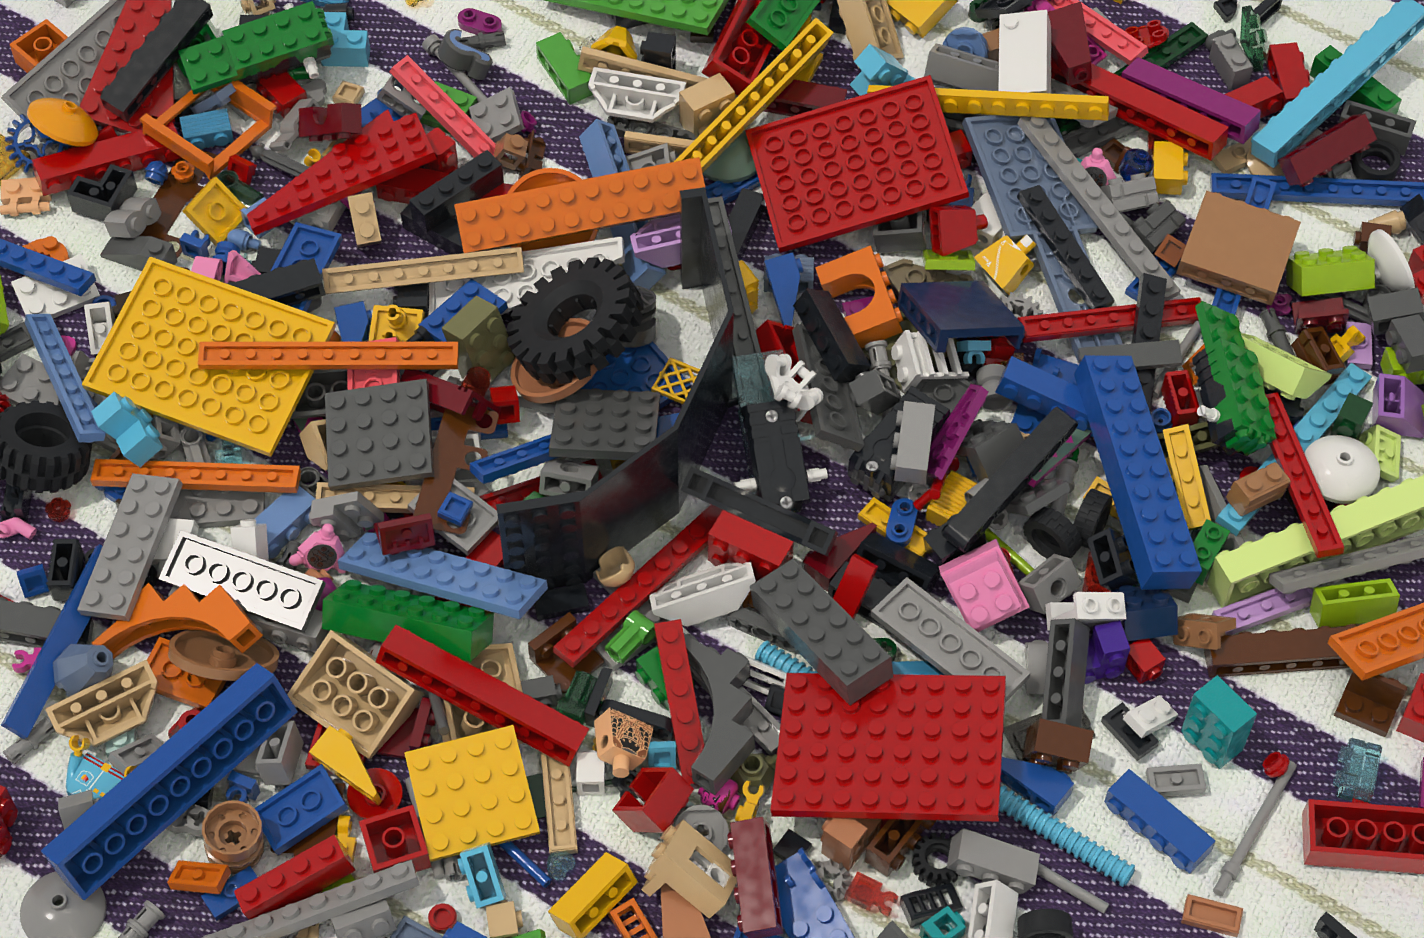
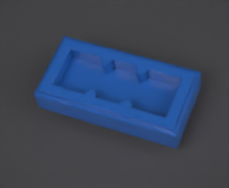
(226, 902)

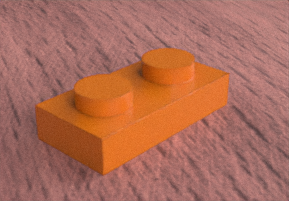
(199, 877)

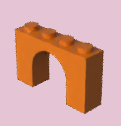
(860, 271)

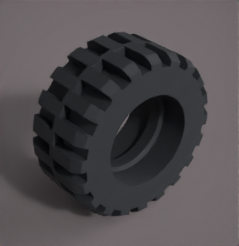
(41, 448)

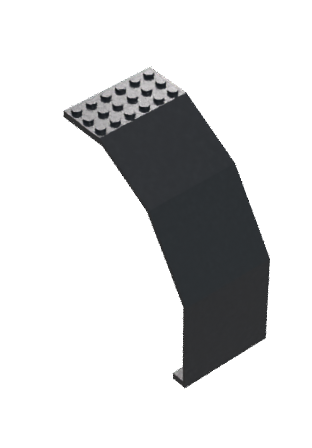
(569, 532)

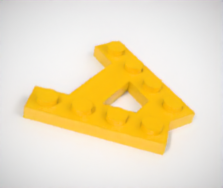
(1185, 474)

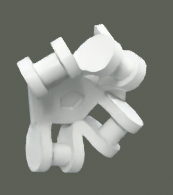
(785, 387)

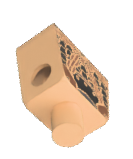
(621, 741)

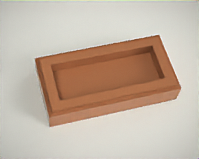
(1212, 915)

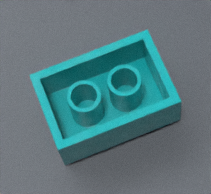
(1218, 722)

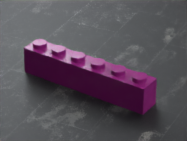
(1239, 117)

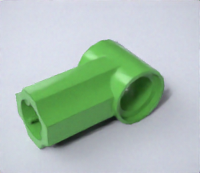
(635, 631)

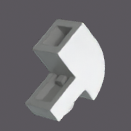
(1036, 662)

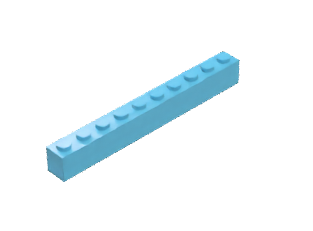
(1338, 82)

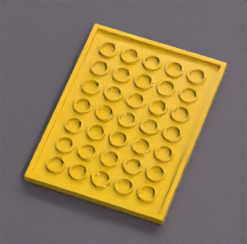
(156, 352)

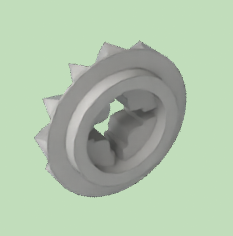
(841, 883)

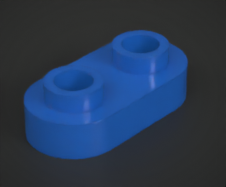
(901, 520)

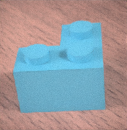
(350, 46)
(877, 69)
(129, 427)

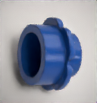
(1165, 416)

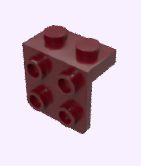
(412, 733)

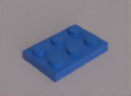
(455, 303)
(300, 809)

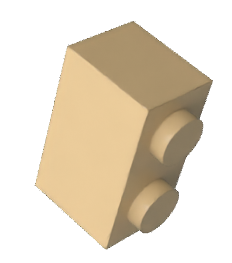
(364, 219)

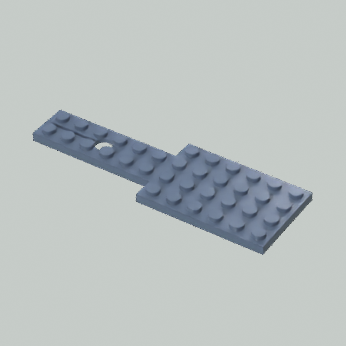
(1013, 164)

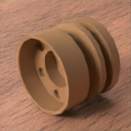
(233, 823)

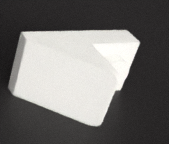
(99, 323)

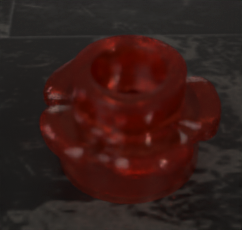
(61, 514)

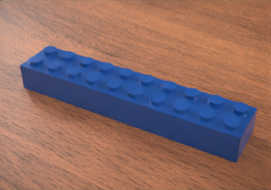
(1137, 473)
(169, 781)

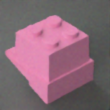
(983, 586)

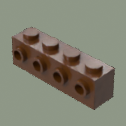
(893, 842)

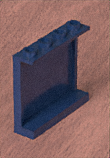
(957, 311)

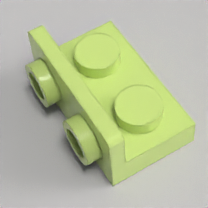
(1386, 448)

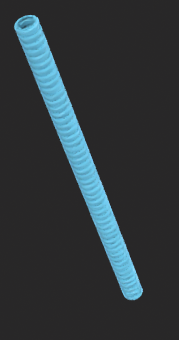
(1010, 803)

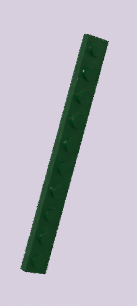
(1162, 55)

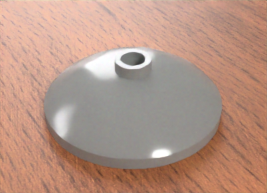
(69, 920)

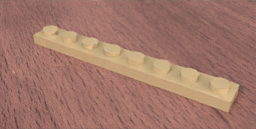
(423, 270)

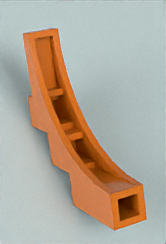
(154, 615)

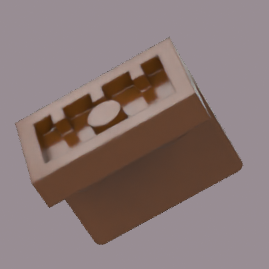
(549, 663)
(1371, 702)

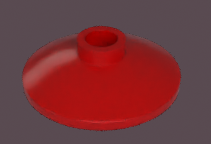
(388, 788)

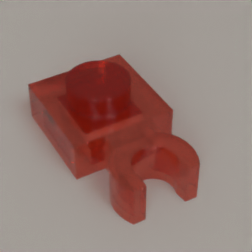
(867, 892)

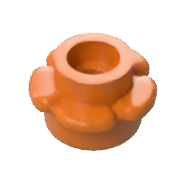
(183, 171)

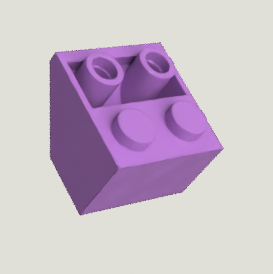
(1398, 405)

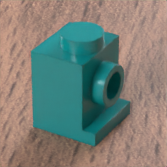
(943, 920)

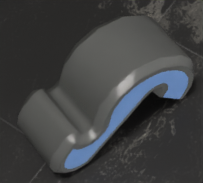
(463, 57)

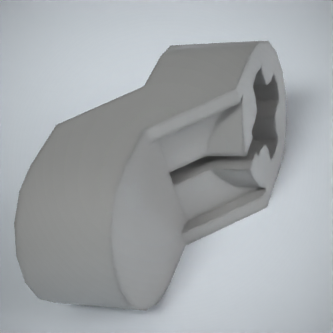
(189, 821)

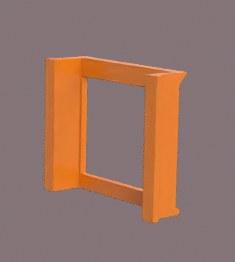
(243, 99)

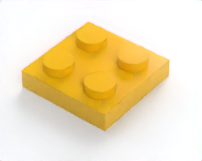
(215, 210)

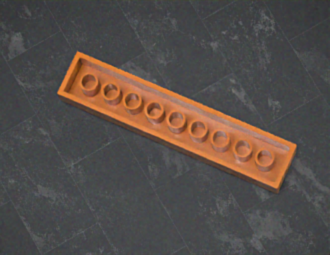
(576, 206)

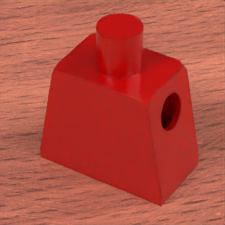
(954, 227)

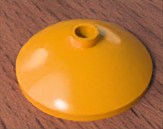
(62, 121)

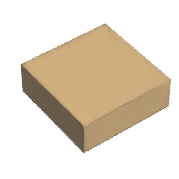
(348, 93)

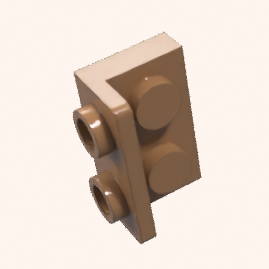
(1202, 630)

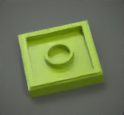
(955, 261)

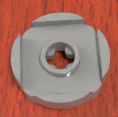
(710, 819)

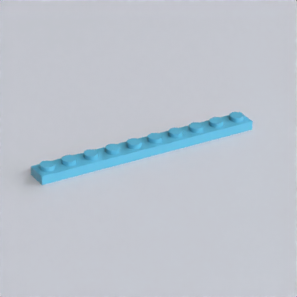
(1308, 430)

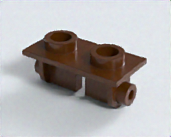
(535, 149)

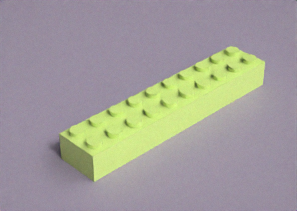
(1361, 526)

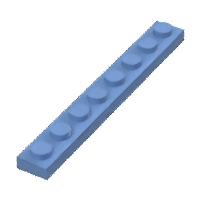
(64, 377)

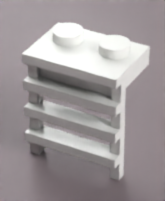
(915, 362)

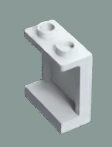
(1089, 608)

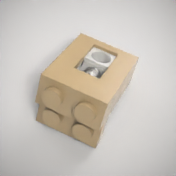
(691, 868)

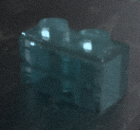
(1358, 770)

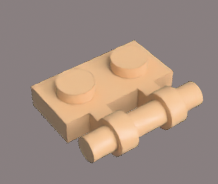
(24, 191)

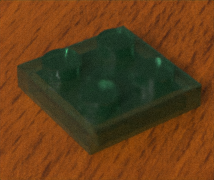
(1253, 38)

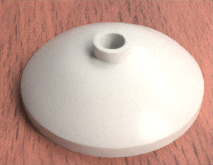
(1390, 263)
(1339, 479)

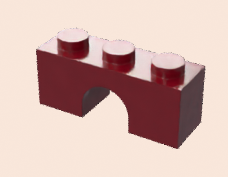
(330, 123)

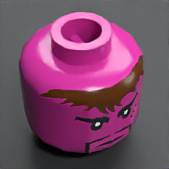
(725, 799)

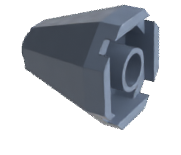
(82, 667)

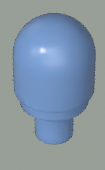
(243, 239)

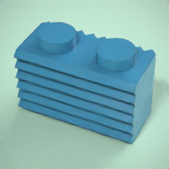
(207, 128)

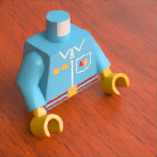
(90, 772)

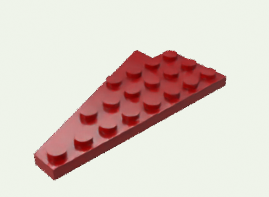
(129, 34)
(358, 163)

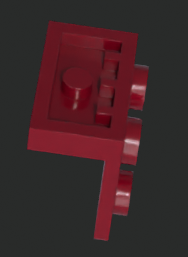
(1317, 313)
(405, 534)

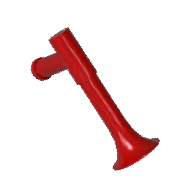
(936, 488)

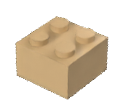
(704, 103)

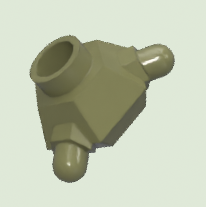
(758, 770)

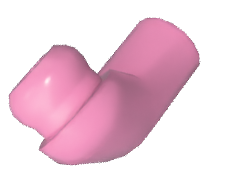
(16, 526)

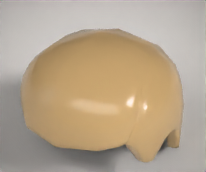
(615, 567)

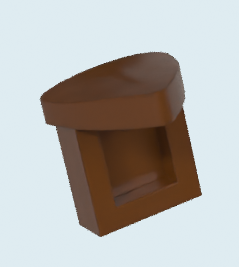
(1114, 153)

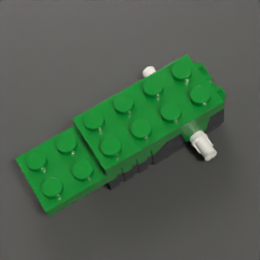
(261, 49)
(1231, 385)

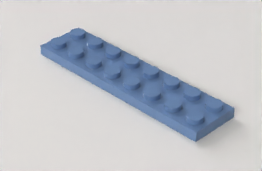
(446, 577)

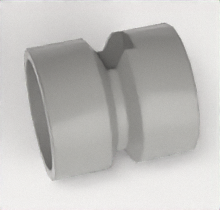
(988, 378)

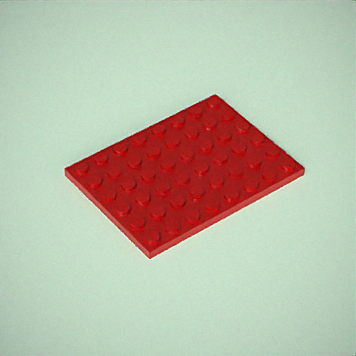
(856, 164)
(897, 753)

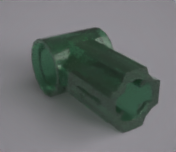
(242, 191)
(577, 696)

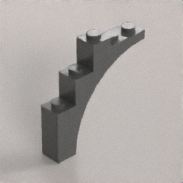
(729, 739)

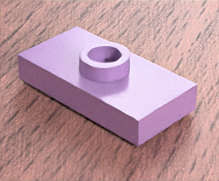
(1363, 352)

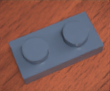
(218, 98)

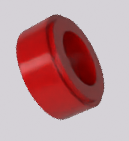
(442, 917)

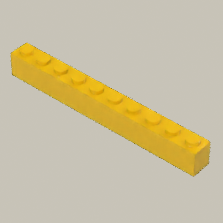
(758, 95)

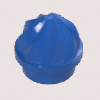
(156, 172)

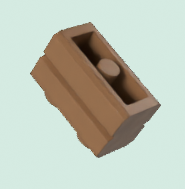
(1258, 489)

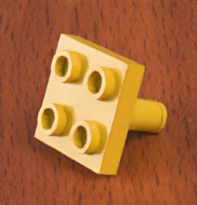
(394, 322)

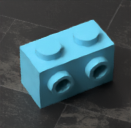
(482, 874)

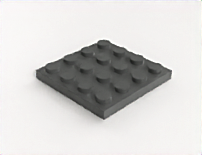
(604, 424)
(378, 435)

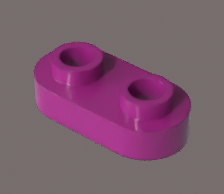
(477, 21)

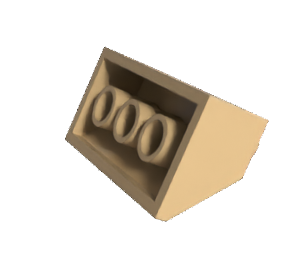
(868, 24)

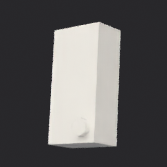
(1025, 52)

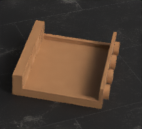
(1238, 247)

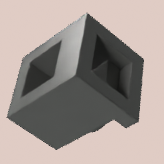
(543, 690)

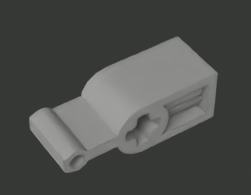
(290, 126)

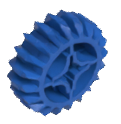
(26, 144)

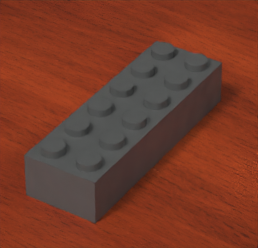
(822, 631)

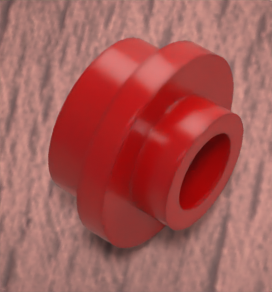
(1275, 764)

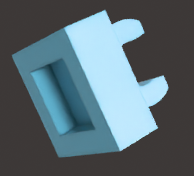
(974, 347)
(662, 754)

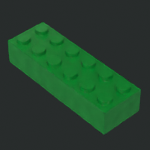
(374, 612)

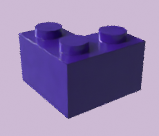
(1106, 652)

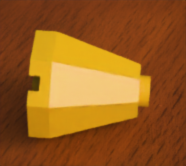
(617, 41)

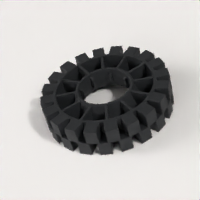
(544, 313)

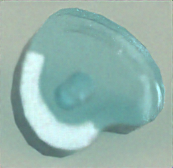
(559, 863)

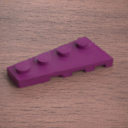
(954, 430)

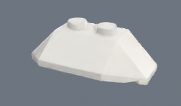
(634, 94)
(704, 594)

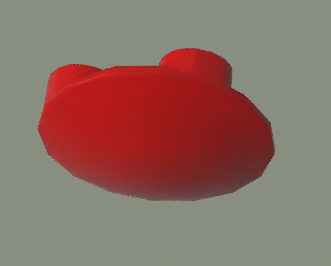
(1150, 34)

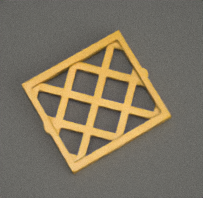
(662, 375)

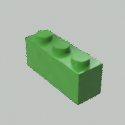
(561, 64)

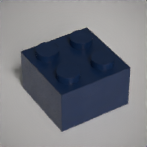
(1148, 613)

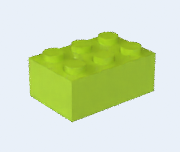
(1330, 271)

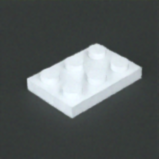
(43, 298)

